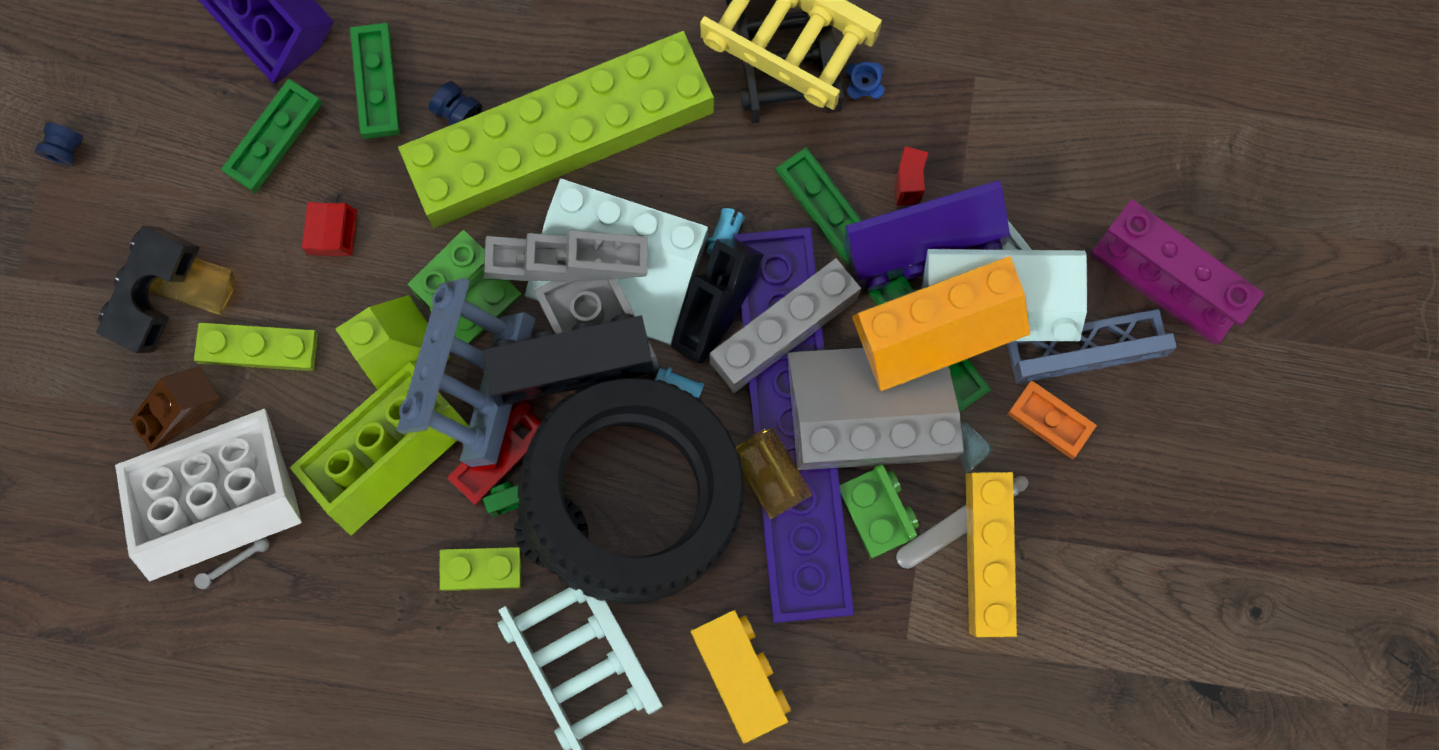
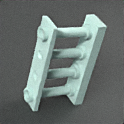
(619, 660)

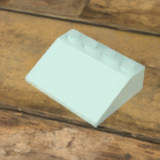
(673, 250)

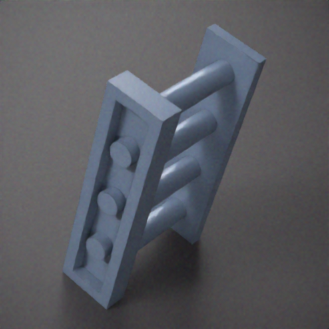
(488, 421)

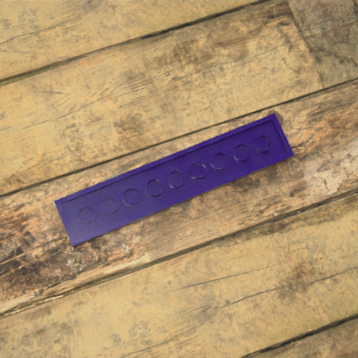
(808, 541)

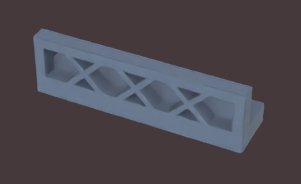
(1095, 356)

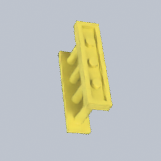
(853, 21)

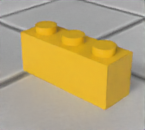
(741, 675)

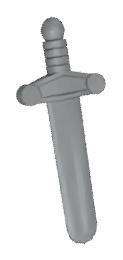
(942, 533)

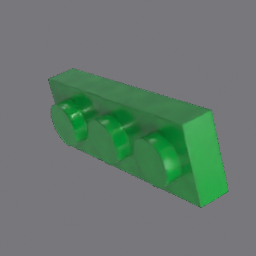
(375, 81)
(271, 136)

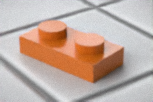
(1052, 419)

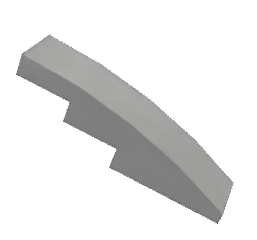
(566, 258)

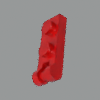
(479, 480)

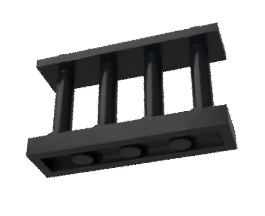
(818, 54)

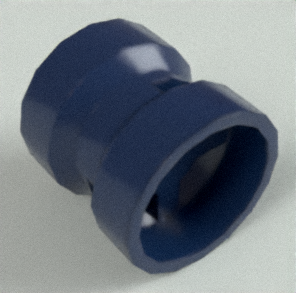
(452, 104)

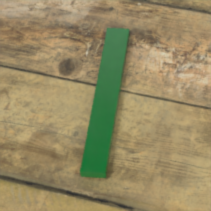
(831, 214)

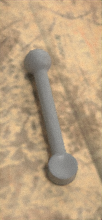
(204, 580)

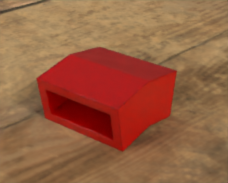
(910, 177)
(329, 229)

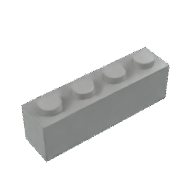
(784, 325)

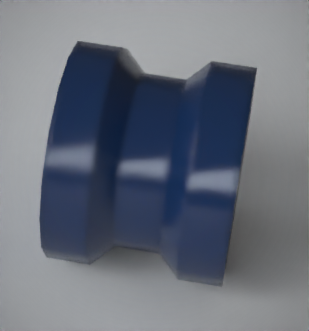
(58, 144)

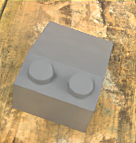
(584, 301)

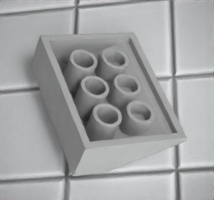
(851, 423)

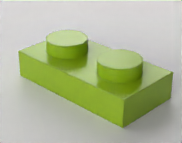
(480, 569)

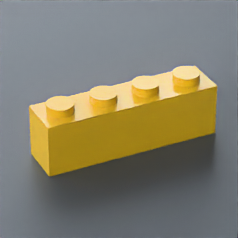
(991, 554)

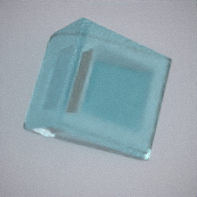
(974, 448)

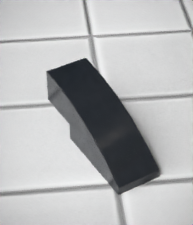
(715, 298)

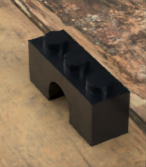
(129, 315)

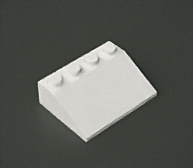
(205, 495)

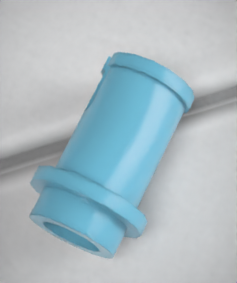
(726, 227)
(682, 382)

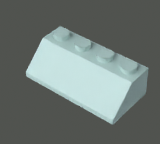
(1050, 279)

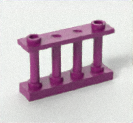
(1176, 273)

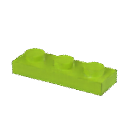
(256, 347)

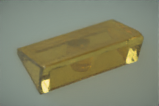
(205, 287)
(772, 473)

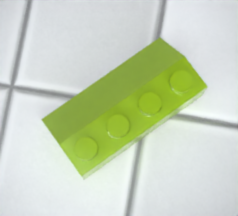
(367, 460)

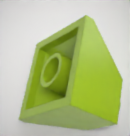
(385, 338)

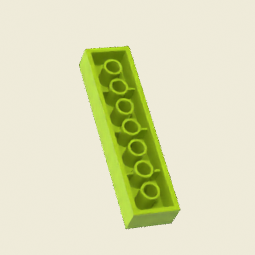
(557, 129)

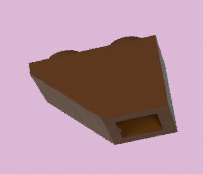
(174, 406)

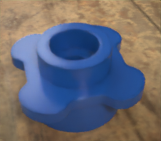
(868, 70)

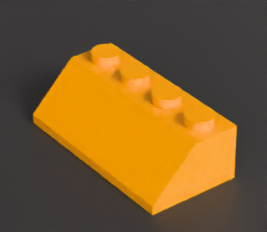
(943, 323)

